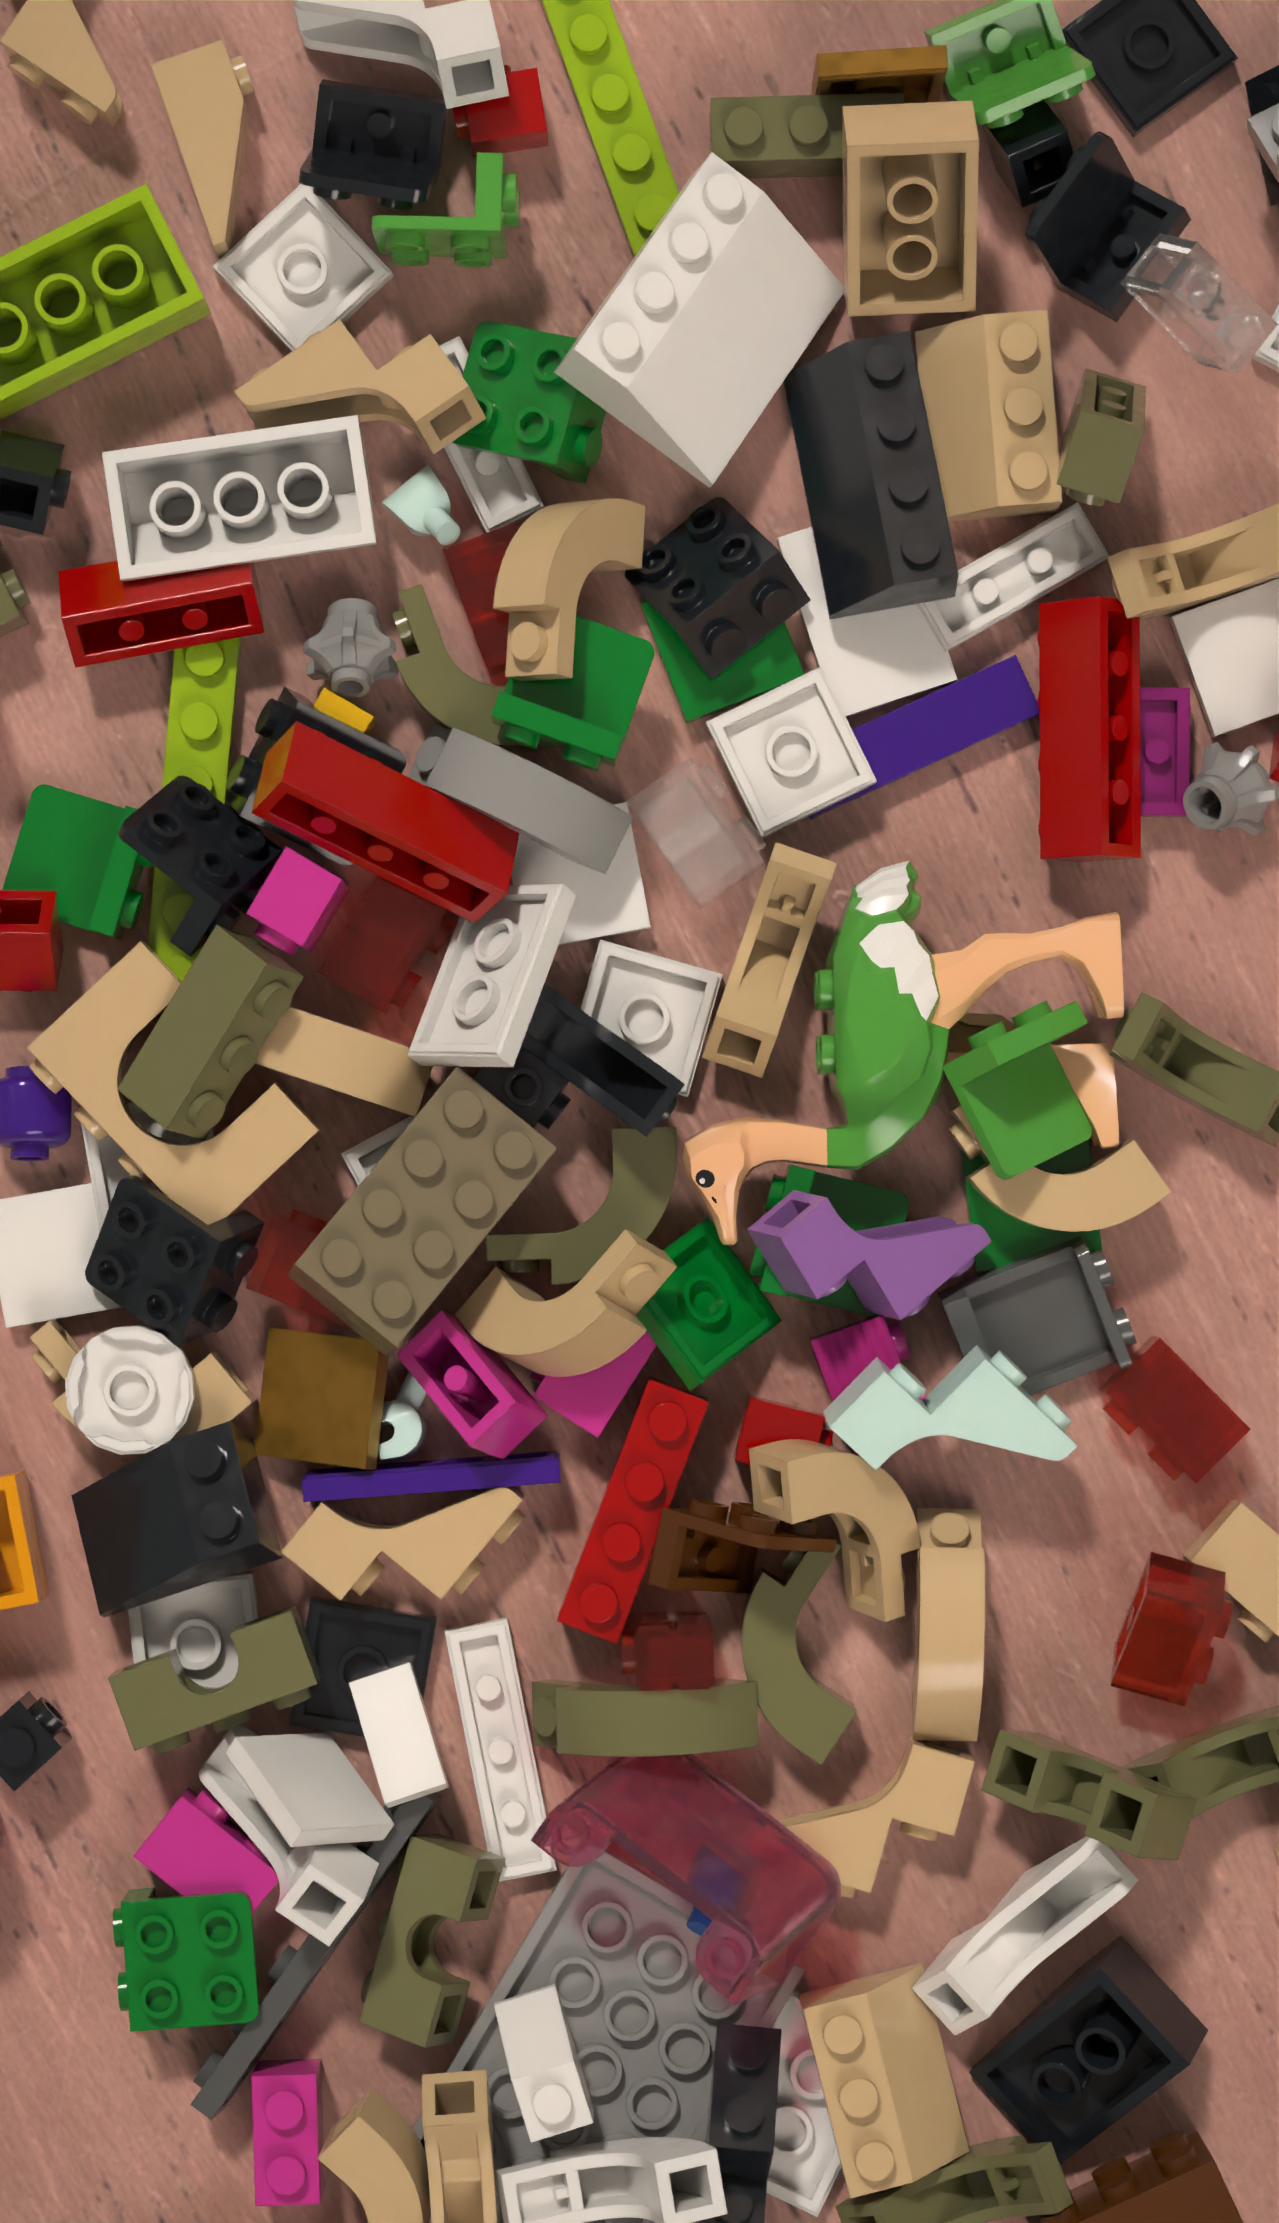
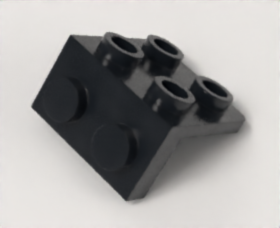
(375, 144)
(1099, 226)
(718, 585)
(271, 725)
(204, 852)
(171, 1263)

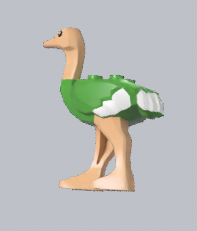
(894, 1027)

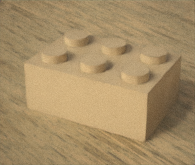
(910, 208)

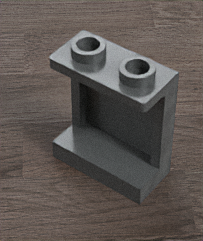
(1043, 1315)

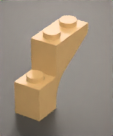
(54, 47)
(336, 379)
(431, 1547)
(922, 1794)
(459, 2147)

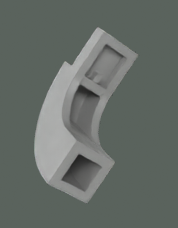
(521, 796)

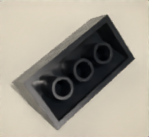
(871, 477)

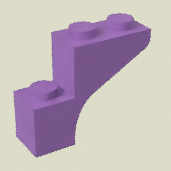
(886, 1265)

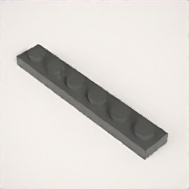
(297, 1970)

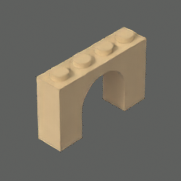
(87, 1058)

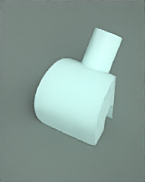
(424, 507)
(408, 1423)

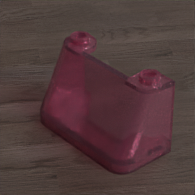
(716, 1851)

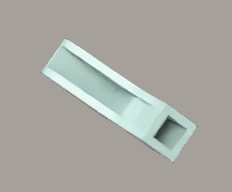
(972, 1402)

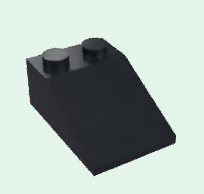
(176, 1519)
(1091, 2051)

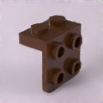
(718, 1548)

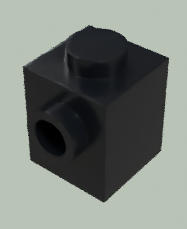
(1031, 153)
(30, 481)
(527, 1089)
(29, 1737)

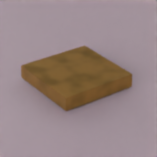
(910, 71)
(321, 1399)

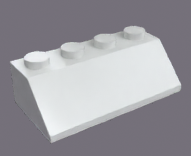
(240, 498)

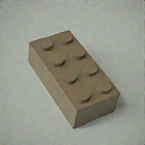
(421, 1211)

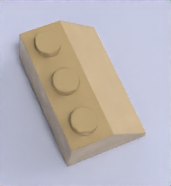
(992, 414)
(883, 2080)

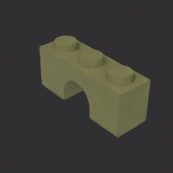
(164, 1703)
(1072, 1784)
(408, 1987)

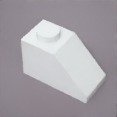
(544, 2063)

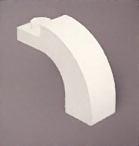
(616, 2179)

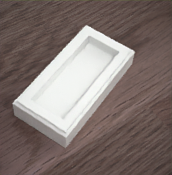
(398, 1735)

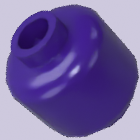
(32, 1115)

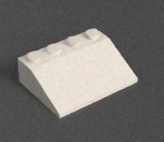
(704, 322)

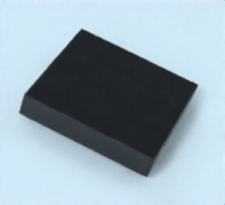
(1149, 55)
(353, 1644)

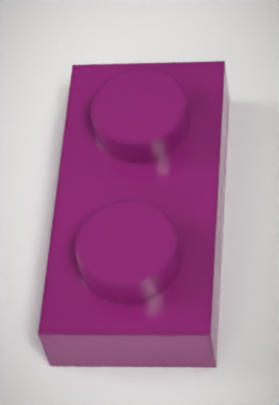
(1164, 750)

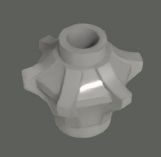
(351, 649)
(1230, 791)

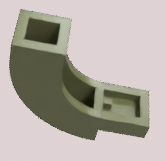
(438, 683)
(1198, 1068)
(636, 1201)
(787, 1693)
(634, 1722)
(1218, 1760)
(981, 2186)

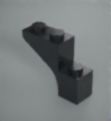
(600, 1063)
(744, 2116)

